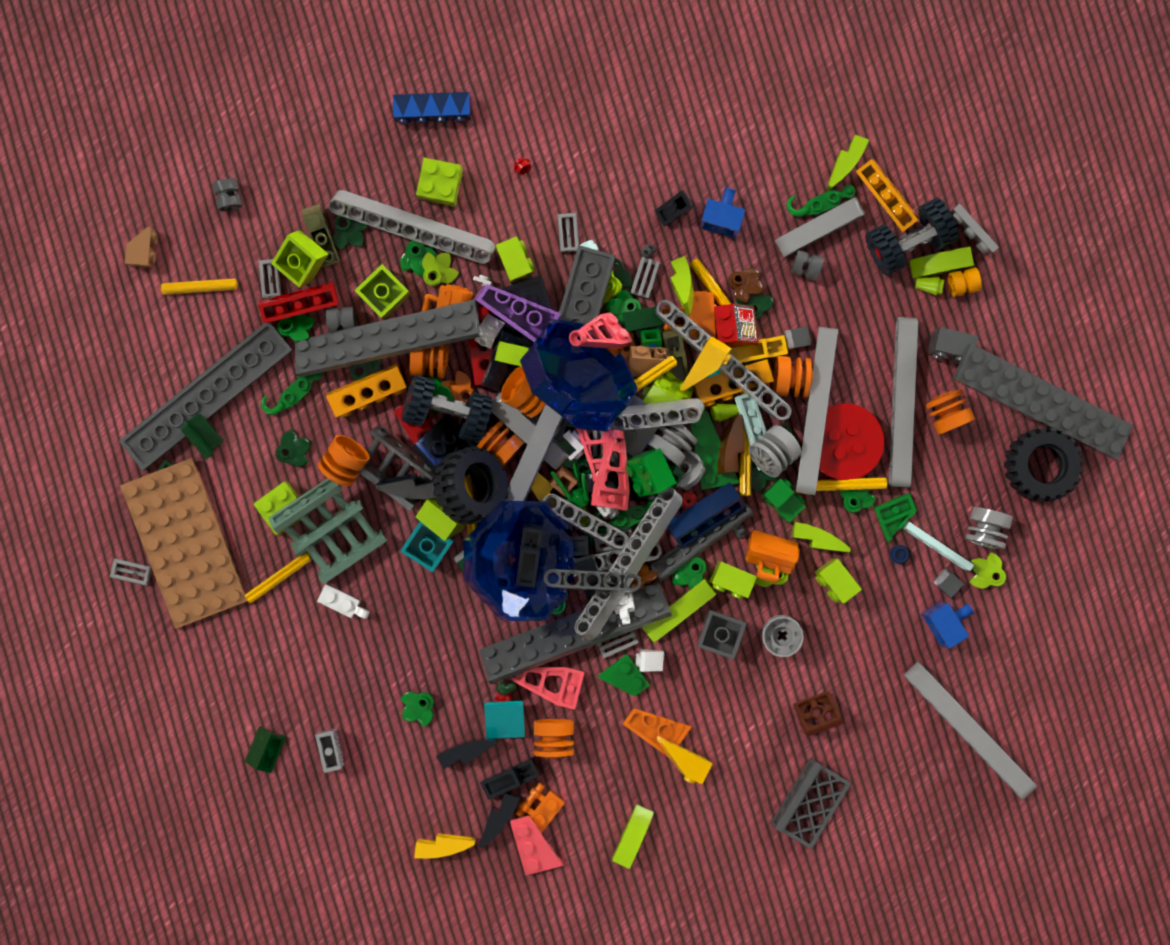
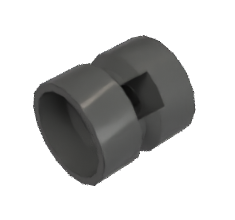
(227, 194)
(813, 268)
(339, 320)

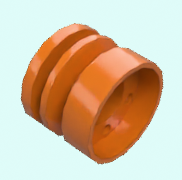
(430, 359)
(792, 377)
(518, 394)
(950, 411)
(499, 444)
(343, 460)
(553, 738)

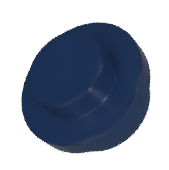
(899, 554)

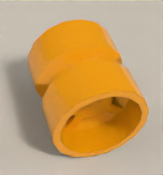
(966, 281)

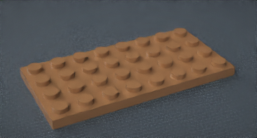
(184, 543)

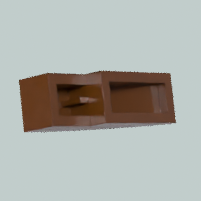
(730, 447)

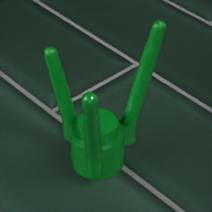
(579, 496)

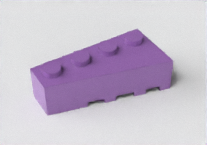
(517, 312)

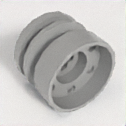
(672, 441)
(775, 451)
(988, 528)
(782, 647)

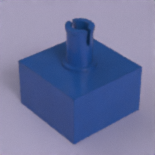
(722, 216)
(946, 623)

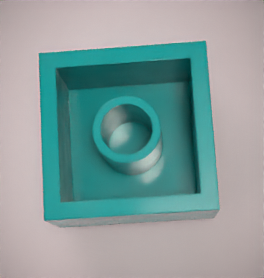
(426, 547)

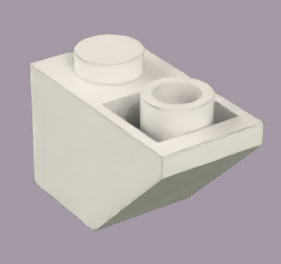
(650, 660)

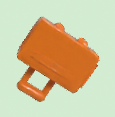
(447, 296)
(701, 313)
(771, 553)

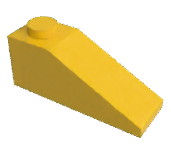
(710, 360)
(688, 763)

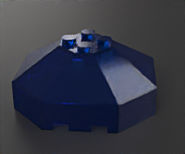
(578, 382)
(494, 578)

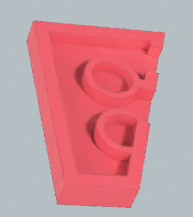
(532, 847)

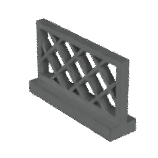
(799, 792)

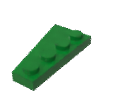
(708, 449)

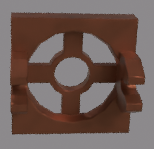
(824, 698)

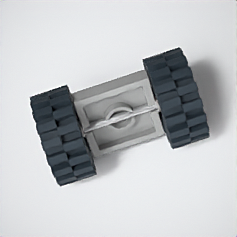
(937, 228)
(473, 414)

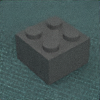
(949, 344)
(721, 634)

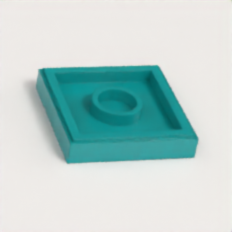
(504, 719)

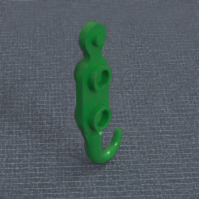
(821, 202)
(292, 394)
(626, 518)

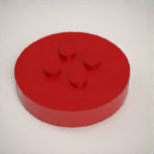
(850, 442)

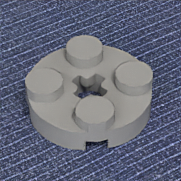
(694, 473)

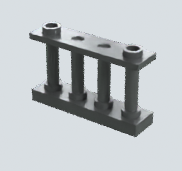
(375, 473)

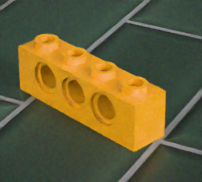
(887, 195)
(702, 388)
(343, 409)

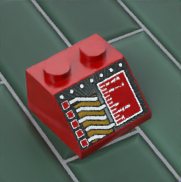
(736, 325)

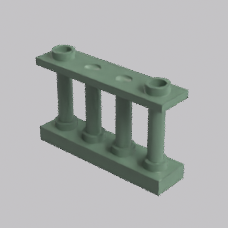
(304, 504)
(342, 560)

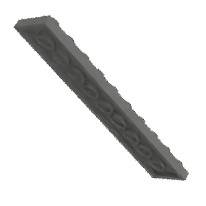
(584, 295)
(387, 338)
(206, 394)
(1042, 401)
(560, 639)

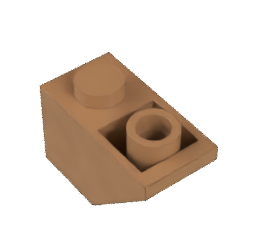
(141, 249)
(645, 358)

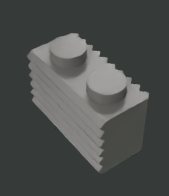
(330, 750)

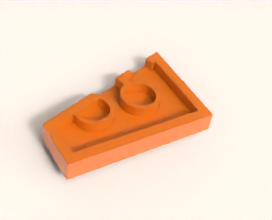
(651, 726)

